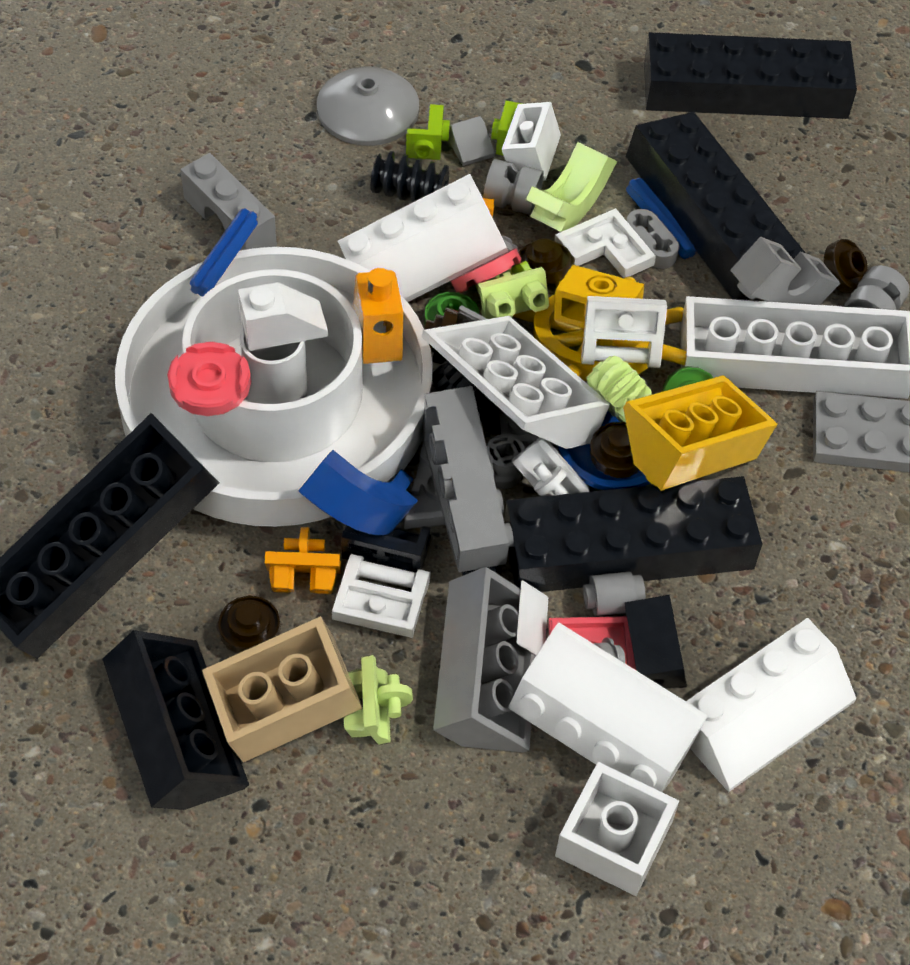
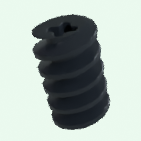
(406, 179)

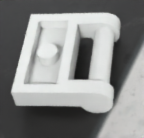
(624, 320)
(380, 605)

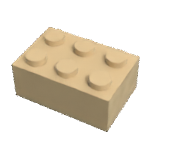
(281, 689)

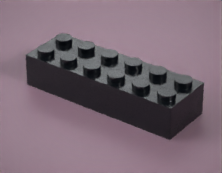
(749, 75)
(705, 193)
(635, 530)
(97, 534)

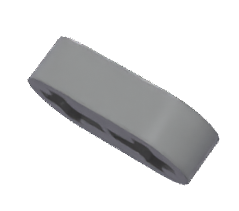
(655, 236)

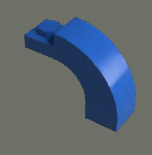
(357, 498)

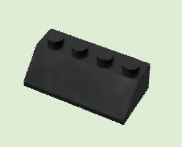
(172, 721)

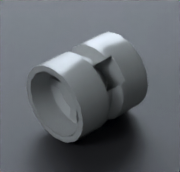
(512, 186)
(880, 289)

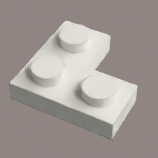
(608, 236)

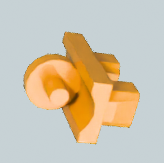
(320, 565)

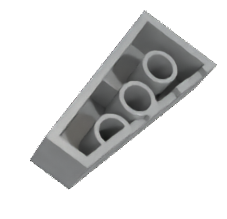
(465, 479)

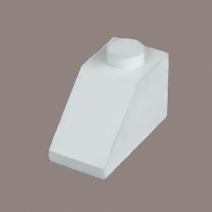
(279, 316)

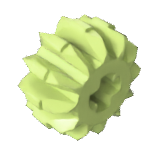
(617, 384)

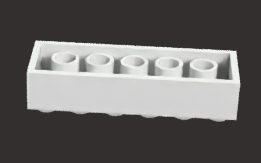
(799, 346)

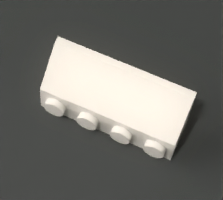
(429, 239)
(770, 703)
(606, 709)

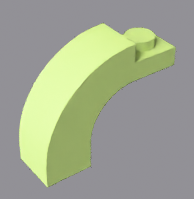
(574, 191)

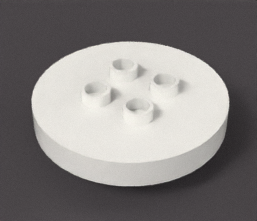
(300, 395)

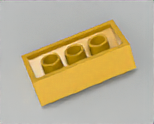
(695, 431)

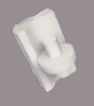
(548, 470)

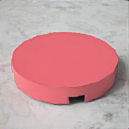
(487, 271)
(209, 379)

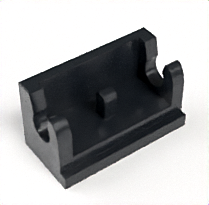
(396, 549)
(656, 641)

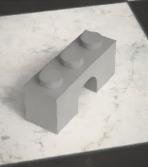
(215, 190)
(775, 276)

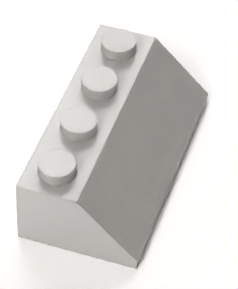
(482, 665)

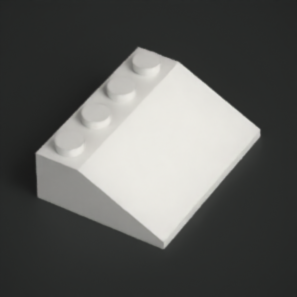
(522, 379)

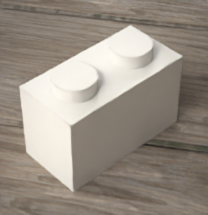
(532, 137)

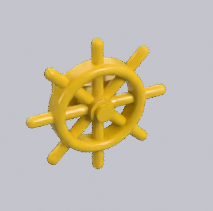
(568, 314)

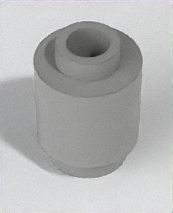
(609, 592)

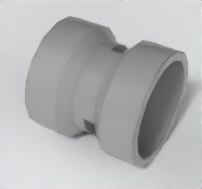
(502, 451)

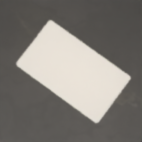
(532, 618)

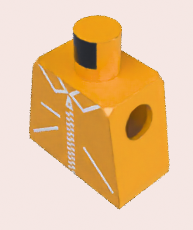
(375, 301)

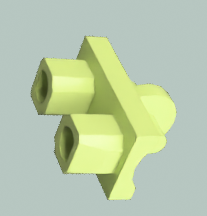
(514, 293)
(381, 701)

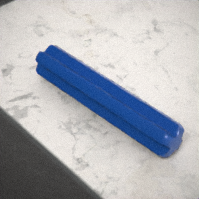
(647, 199)
(224, 252)

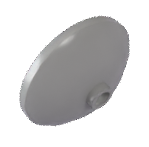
(367, 106)

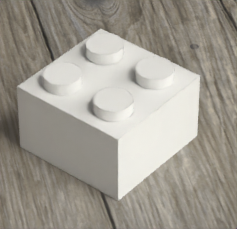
(616, 828)

